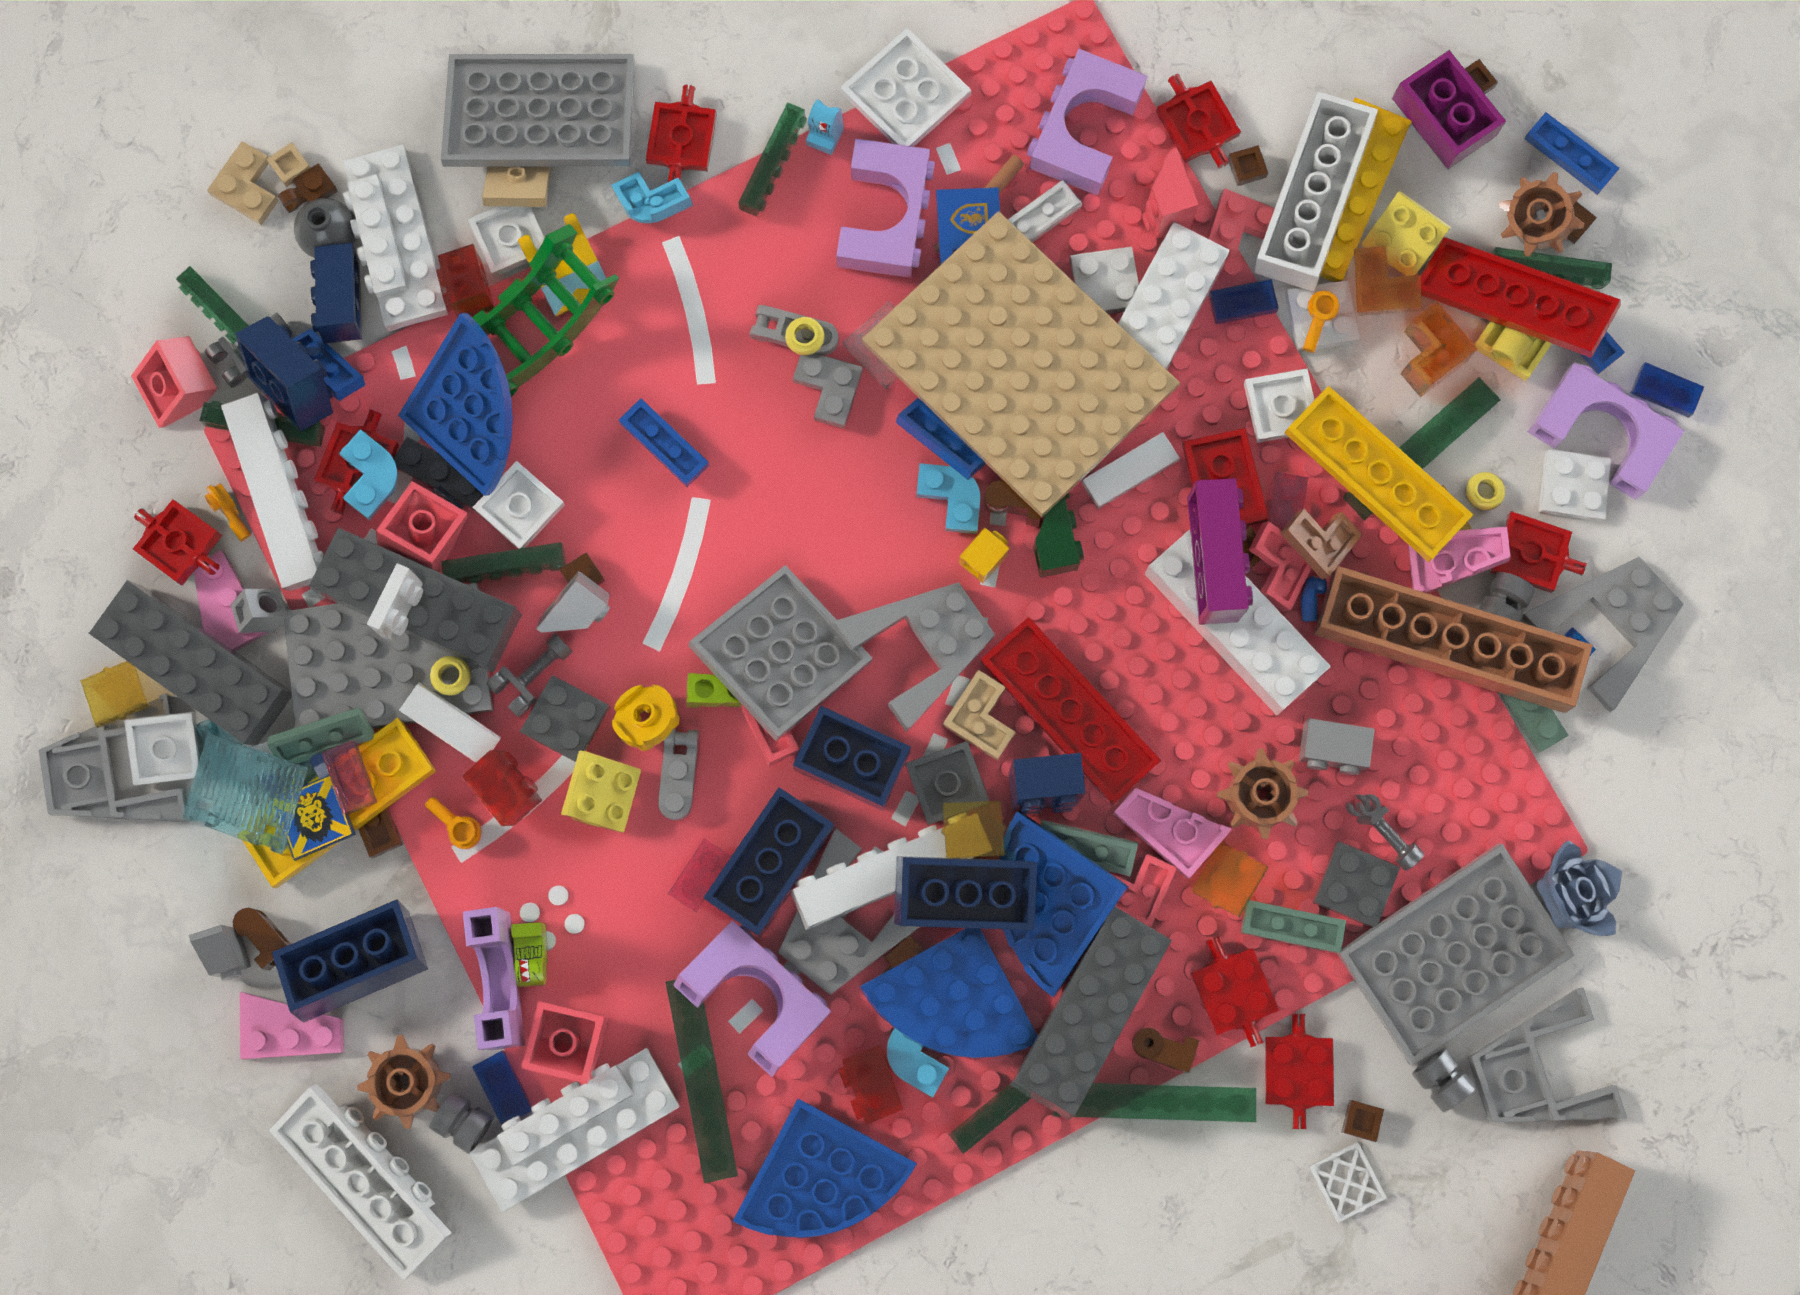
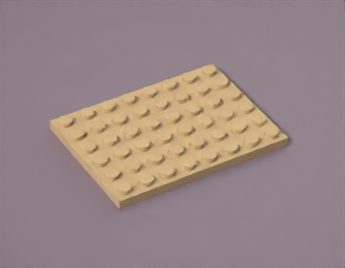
(1020, 363)

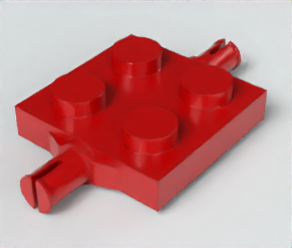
(1198, 121)
(681, 135)
(335, 470)
(177, 542)
(1538, 552)
(1234, 991)
(1299, 1071)

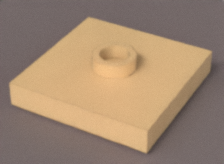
(516, 186)

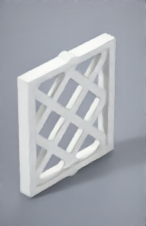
(1335, 1158)

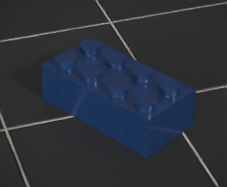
(769, 862)
(965, 893)
(349, 961)

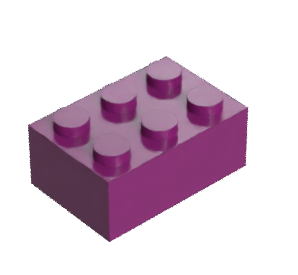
(1448, 109)

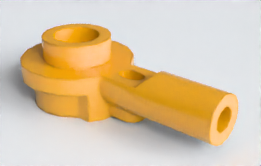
(1322, 308)
(219, 499)
(463, 831)

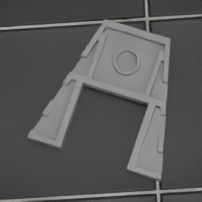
(1634, 604)
(945, 626)
(82, 780)
(836, 950)
(1514, 1079)

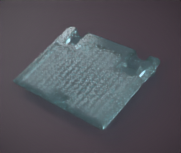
(245, 792)

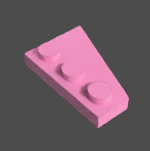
(1460, 558)
(215, 599)
(1172, 832)
(273, 1031)

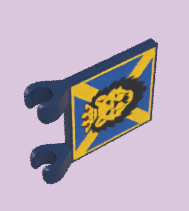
(318, 816)

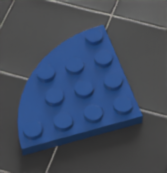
(465, 405)
(1070, 902)
(953, 1000)
(820, 1178)

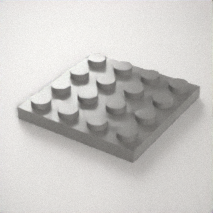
(779, 653)

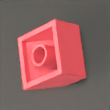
(1170, 198)
(173, 380)
(421, 527)
(564, 1042)

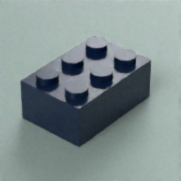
(285, 372)
(851, 758)
(1046, 783)

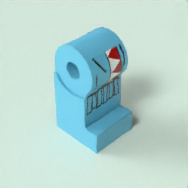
(824, 127)

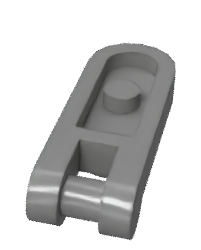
(762, 333)
(678, 775)

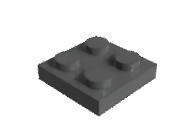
(564, 718)
(946, 778)
(1356, 885)

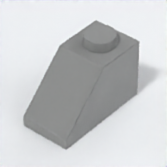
(575, 606)
(221, 951)

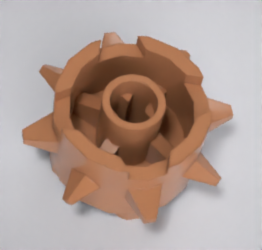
(1523, 211)
(1281, 789)
(385, 1084)

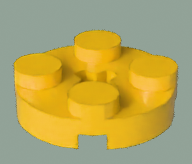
(656, 727)

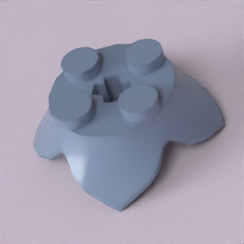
(1580, 891)

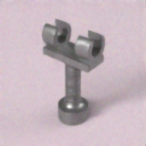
(219, 351)
(555, 650)
(1373, 815)

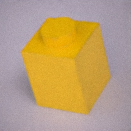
(984, 554)

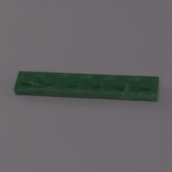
(1441, 431)
(702, 1087)
(1169, 1102)

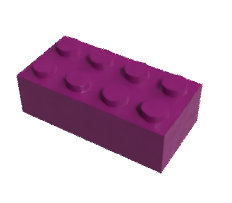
(1219, 551)

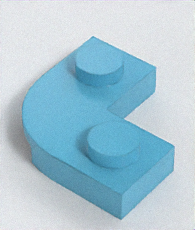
(652, 205)
(378, 475)
(962, 495)
(913, 1065)

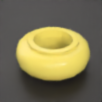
(804, 348)
(1491, 480)
(442, 664)

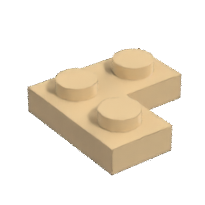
(237, 185)
(972, 720)

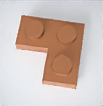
(1321, 547)

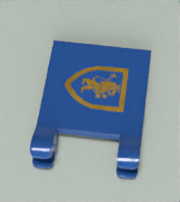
(962, 214)

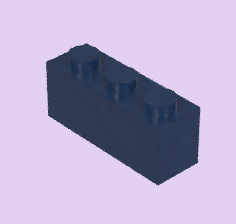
(336, 293)

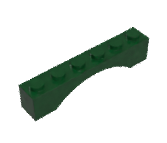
(1055, 543)

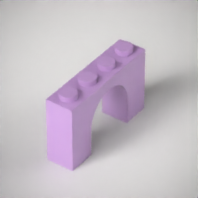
(1086, 80)
(895, 248)
(1648, 433)
(491, 938)
(738, 954)

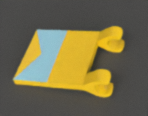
(564, 273)

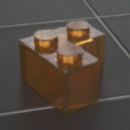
(1378, 292)
(1442, 349)

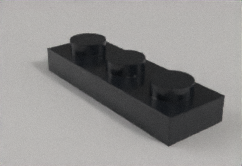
(434, 471)

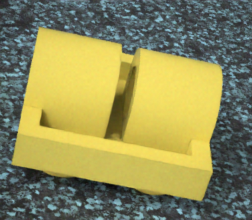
(1408, 234)
(1512, 349)
(601, 792)

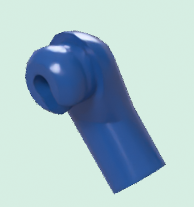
(1309, 607)

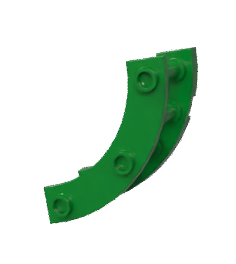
(518, 297)

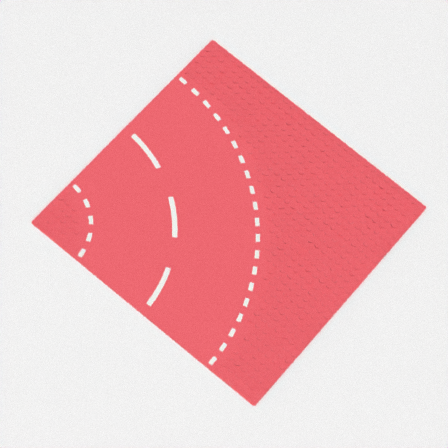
(857, 536)

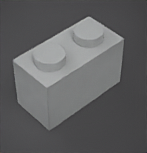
(1336, 746)

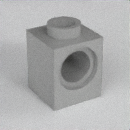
(259, 610)

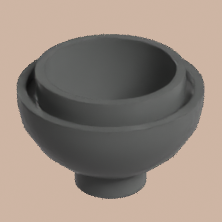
(333, 231)

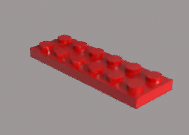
(1519, 297)
(1070, 710)

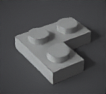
(836, 381)

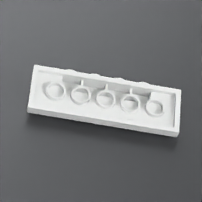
(393, 238)
(573, 1128)
(362, 1179)

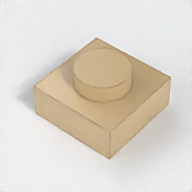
(288, 164)

